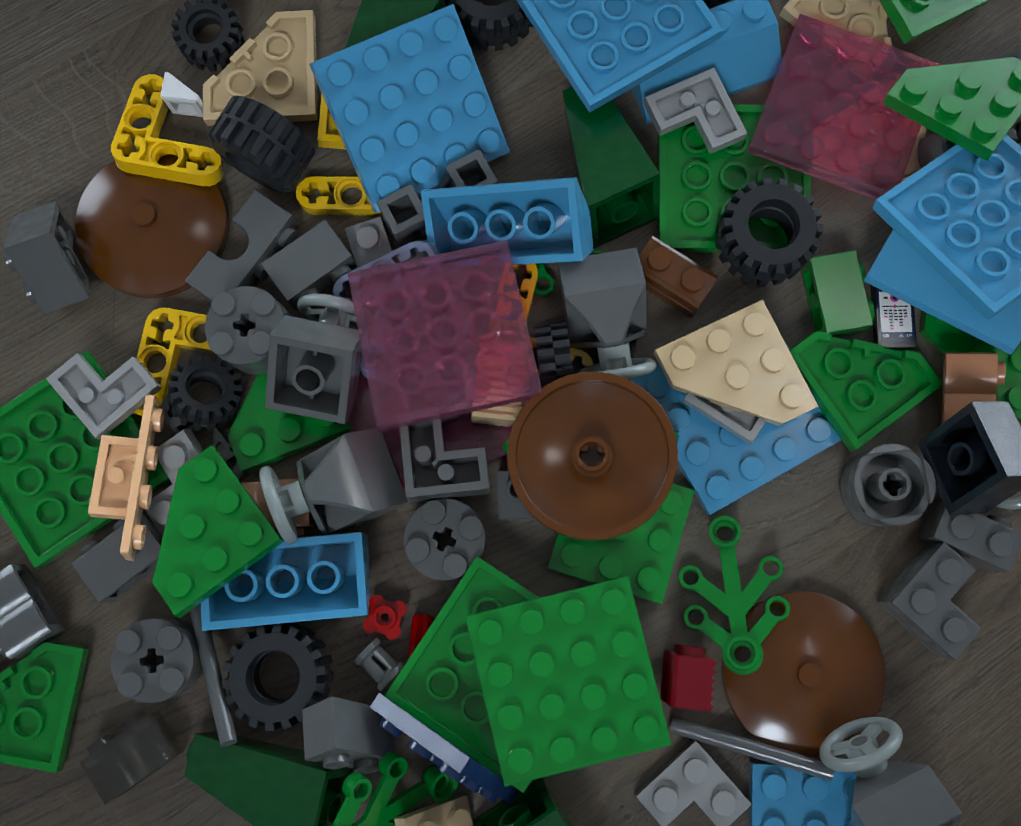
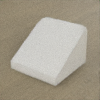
(180, 98)

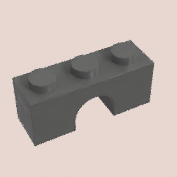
(404, 209)
(268, 231)

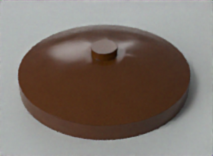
(148, 230)
(592, 456)
(813, 676)

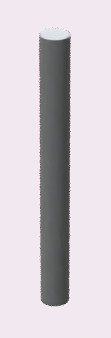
(213, 680)
(750, 748)

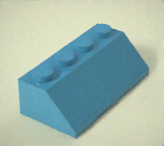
(742, 56)
(537, 218)
(912, 279)
(296, 584)

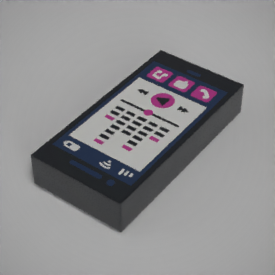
(893, 321)

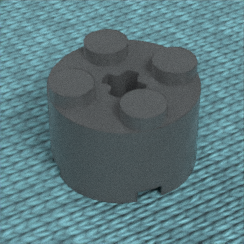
(231, 327)
(910, 483)
(436, 518)
(135, 663)

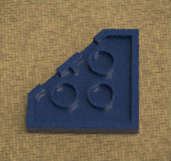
(443, 753)

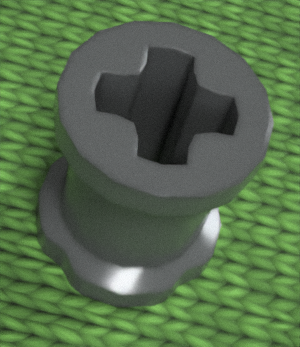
(375, 651)

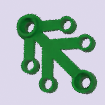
(734, 601)
(381, 809)

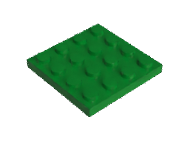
(701, 184)
(51, 469)
(442, 676)
(567, 681)

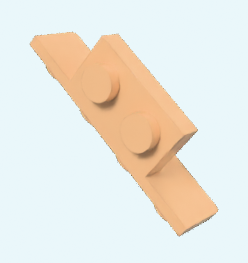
(122, 478)

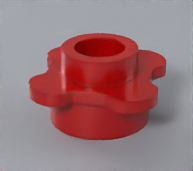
(374, 622)

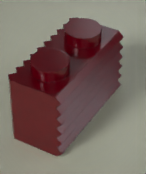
(687, 678)

